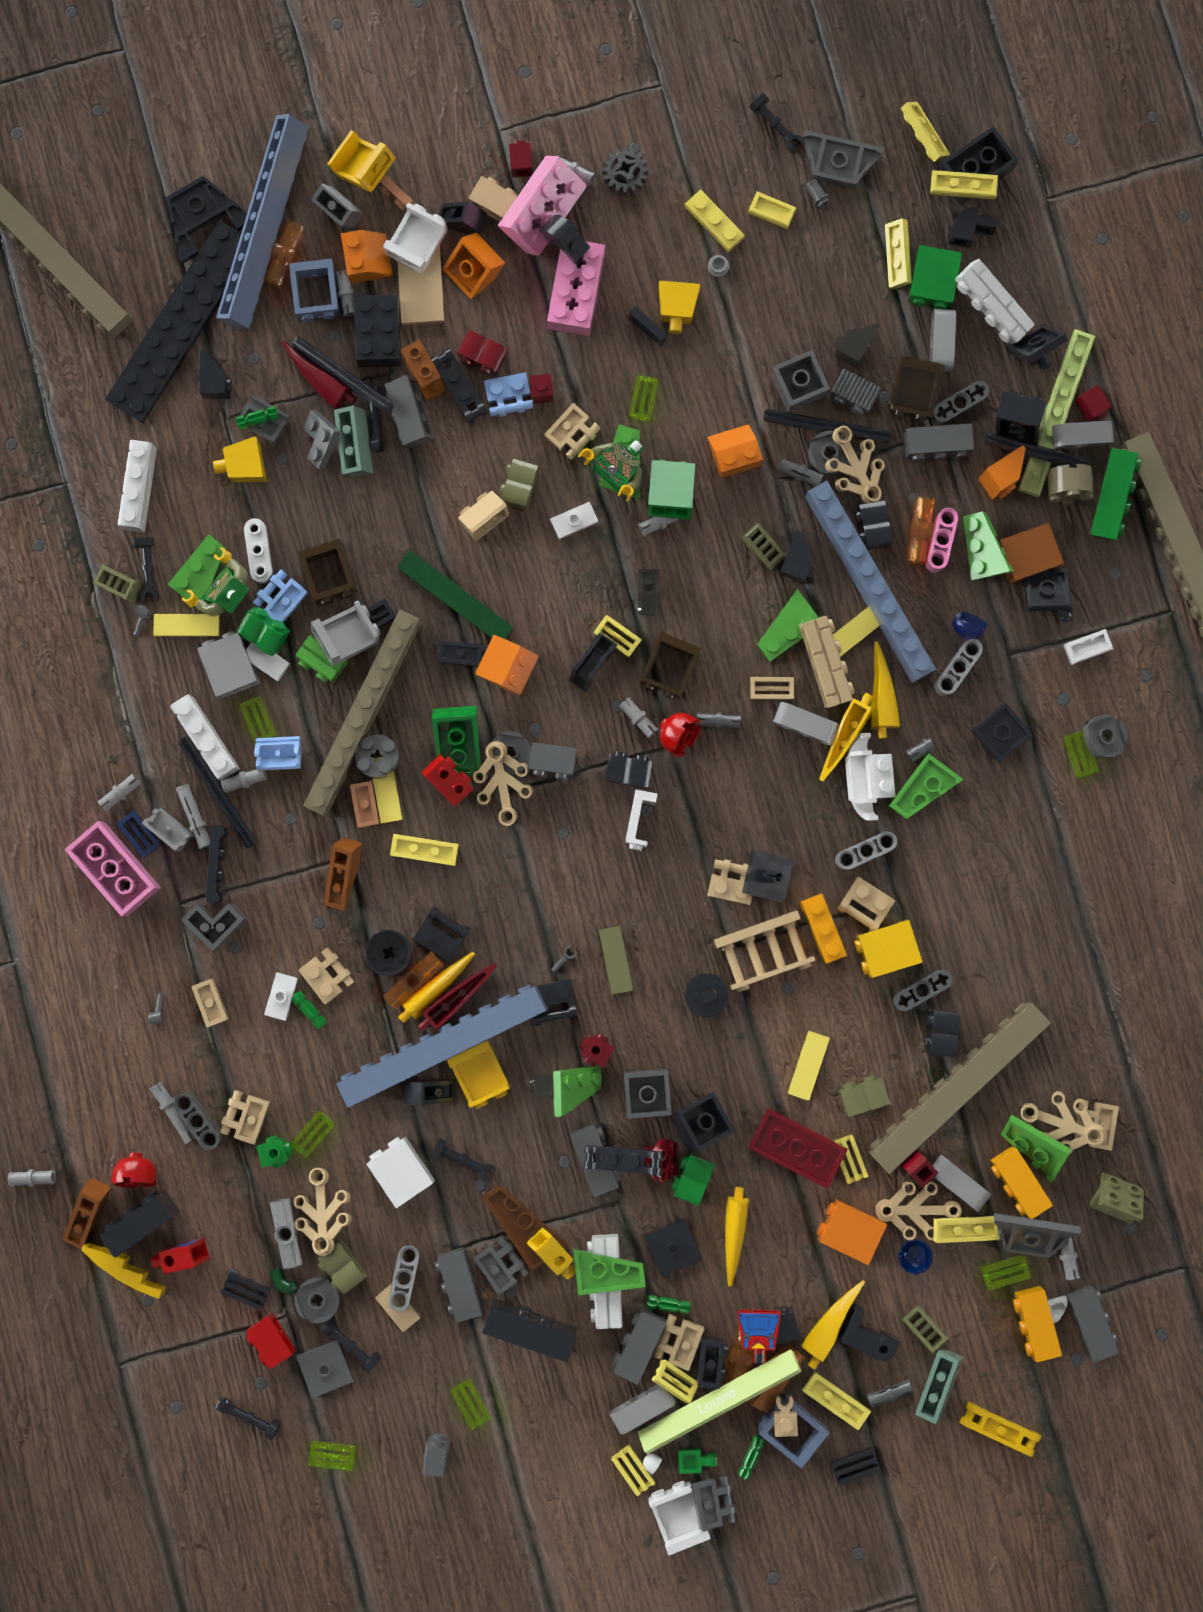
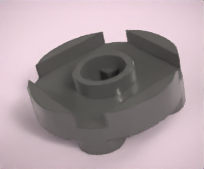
(818, 448)
(1096, 744)
(520, 746)
(384, 766)
(310, 1310)

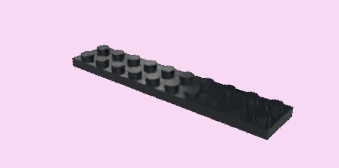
(176, 326)

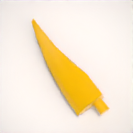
(884, 702)
(849, 729)
(433, 989)
(734, 1231)
(825, 1332)

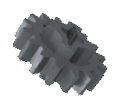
(630, 163)

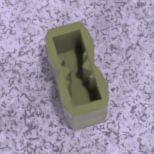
(519, 484)
(864, 1096)
(342, 1268)

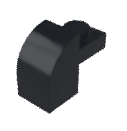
(969, 222)
(564, 234)

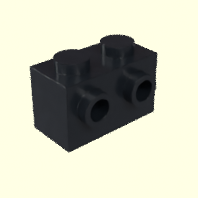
(710, 1362)

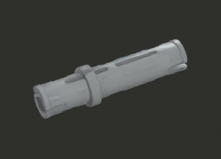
(197, 825)
(167, 1104)

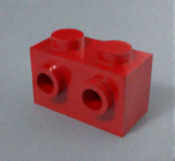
(448, 780)
(270, 1341)

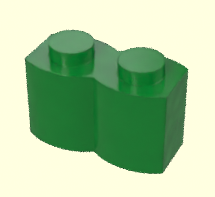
(263, 631)
(693, 1179)

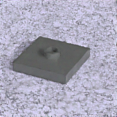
(325, 1368)

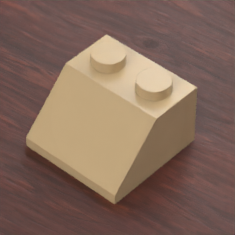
(483, 515)

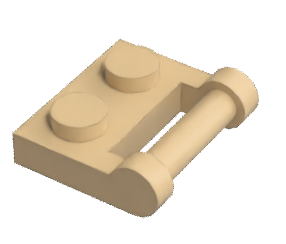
(871, 899)

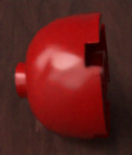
(679, 732)
(134, 1172)

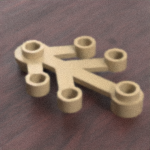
(857, 468)
(501, 779)
(1067, 1123)
(914, 1209)
(322, 1215)

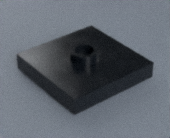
(1048, 591)
(1001, 732)
(673, 1247)

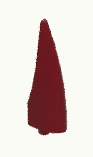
(328, 387)
(454, 999)

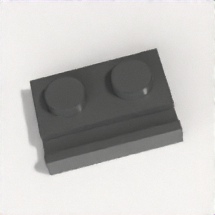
(269, 430)

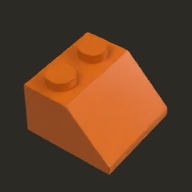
(365, 256)
(473, 265)
(735, 451)
(1001, 477)
(506, 665)

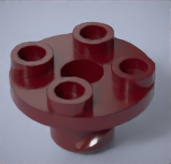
(668, 1163)

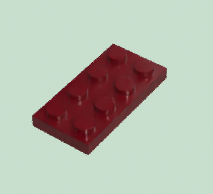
(797, 1148)

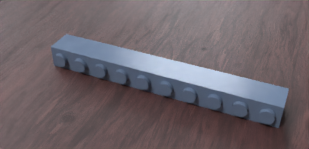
(262, 221)
(869, 582)
(441, 1046)

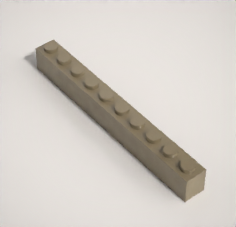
(61, 265)
(1170, 522)
(362, 713)
(959, 1087)

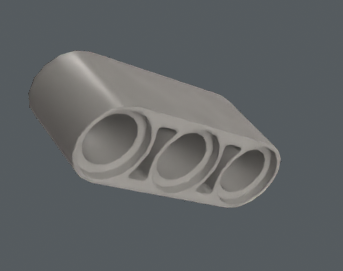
(943, 337)
(1082, 434)
(965, 660)
(806, 723)
(876, 850)
(960, 1183)
(406, 1289)
(642, 1408)

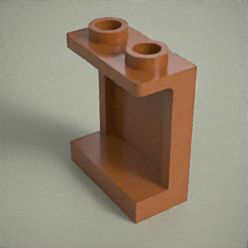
(423, 370)
(1031, 552)

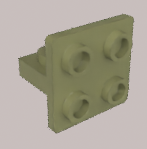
(1118, 1199)

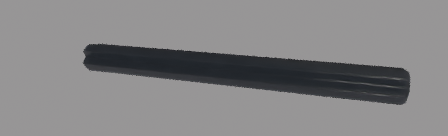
(342, 375)
(823, 425)
(217, 792)

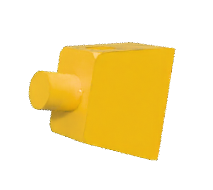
(677, 303)
(242, 462)
(552, 1253)

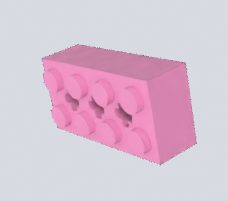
(547, 193)
(588, 279)
(98, 868)

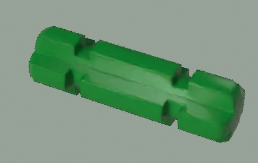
(257, 417)
(309, 1010)
(668, 1304)
(751, 1457)

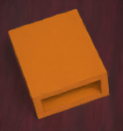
(851, 1231)

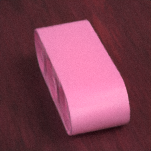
(946, 531)

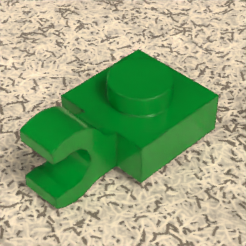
(692, 1461)

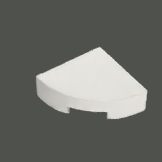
(1057, 1307)

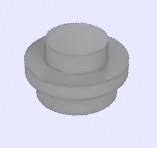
(718, 266)

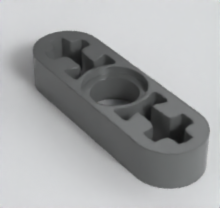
(958, 411)
(939, 988)

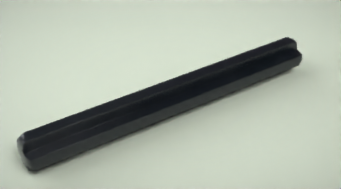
(1035, 450)

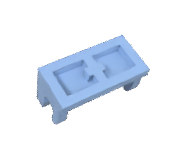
(278, 753)

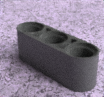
(188, 1116)

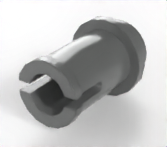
(817, 193)
(921, 749)

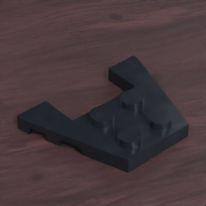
(196, 207)

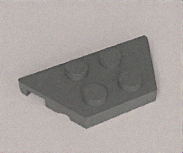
(838, 158)
(1032, 1235)

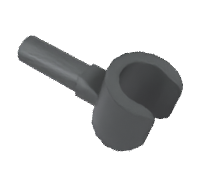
(144, 613)
(563, 959)
(157, 1017)

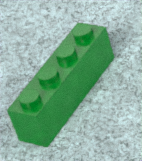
(1115, 493)

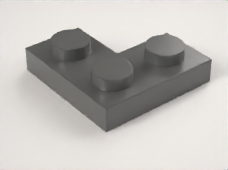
(325, 439)

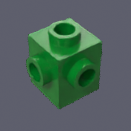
(267, 1152)

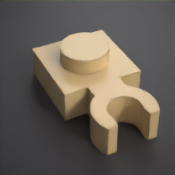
(785, 1420)

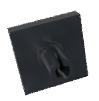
(1038, 345)
(767, 876)

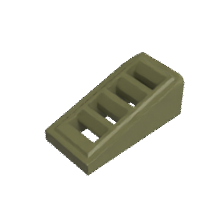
(757, 528)
(130, 590)
(935, 1346)

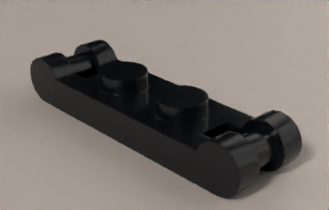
(459, 386)
(216, 856)
(623, 1159)

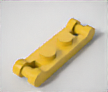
(1000, 1429)

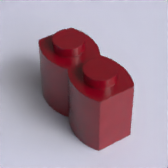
(482, 353)

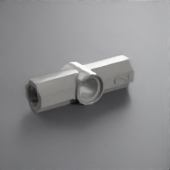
(288, 1247)

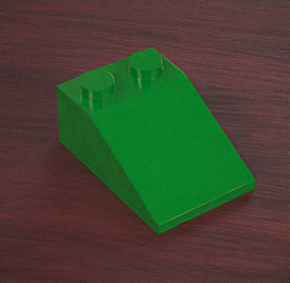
(458, 737)

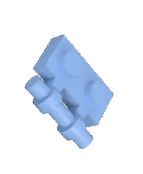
(505, 389)
(285, 601)

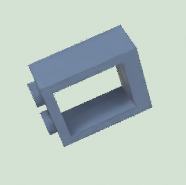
(314, 269)
(809, 1445)

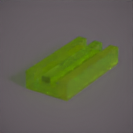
(639, 416)
(258, 699)
(1094, 768)
(299, 1148)
(987, 1277)
(479, 1421)
(330, 1464)

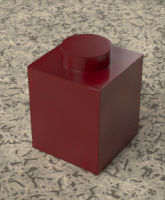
(520, 159)
(541, 388)
(1093, 404)
(919, 1168)

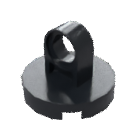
(706, 995)

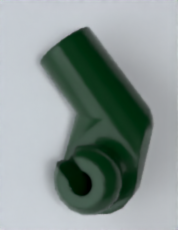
(282, 1285)

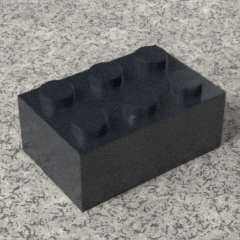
(982, 155)
(378, 331)
(1021, 417)
(138, 1222)

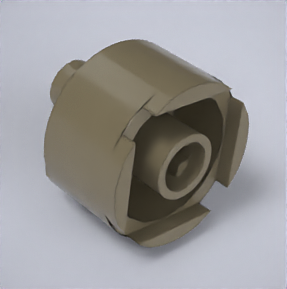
(1070, 484)

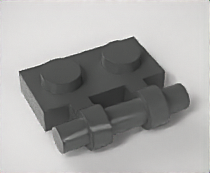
(496, 1270)
(707, 1503)

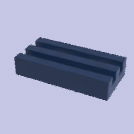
(151, 848)

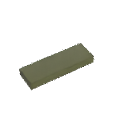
(615, 960)

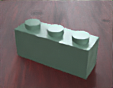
(353, 442)
(939, 1385)

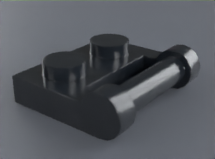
(437, 940)
(553, 994)

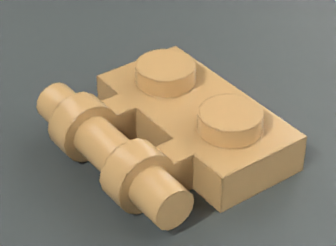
(567, 426)
(729, 888)
(321, 980)
(1103, 1115)
(251, 1120)
(685, 1344)

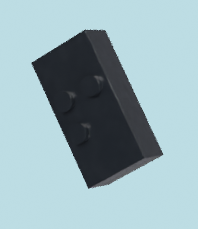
(530, 1330)

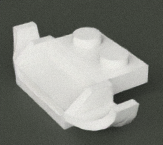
(868, 777)

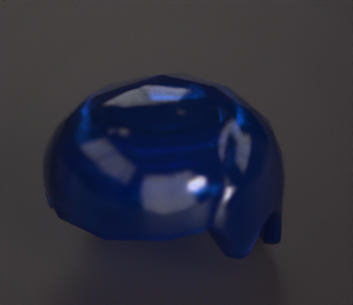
(968, 625)
(915, 1256)

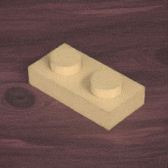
(210, 1002)

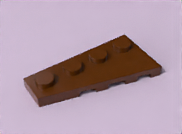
(517, 1223)

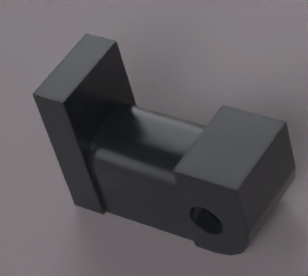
(586, 669)
(866, 1339)

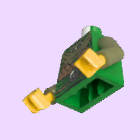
(617, 465)
(225, 590)

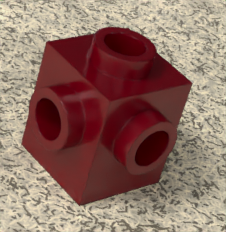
(602, 1056)

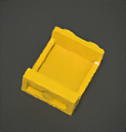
(361, 161)
(888, 949)
(479, 1074)

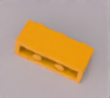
(823, 928)
(1020, 1183)
(1037, 1324)

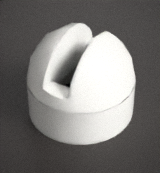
(651, 1462)

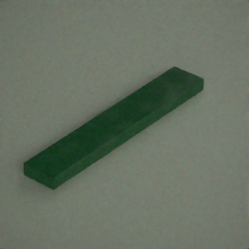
(454, 596)

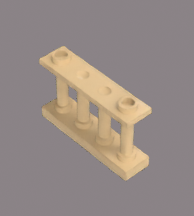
(768, 930)

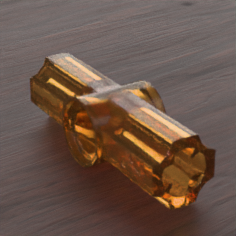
(285, 253)
(920, 530)
(402, 990)
(739, 1359)

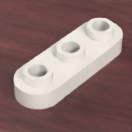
(262, 559)

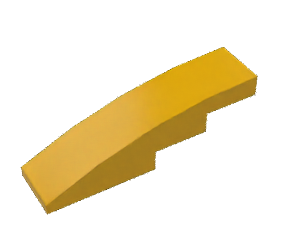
(122, 1271)

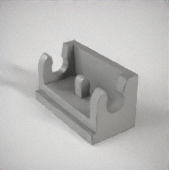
(168, 829)

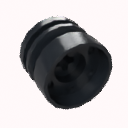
(385, 940)

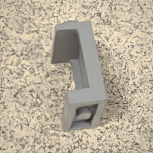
(346, 634)
(228, 665)

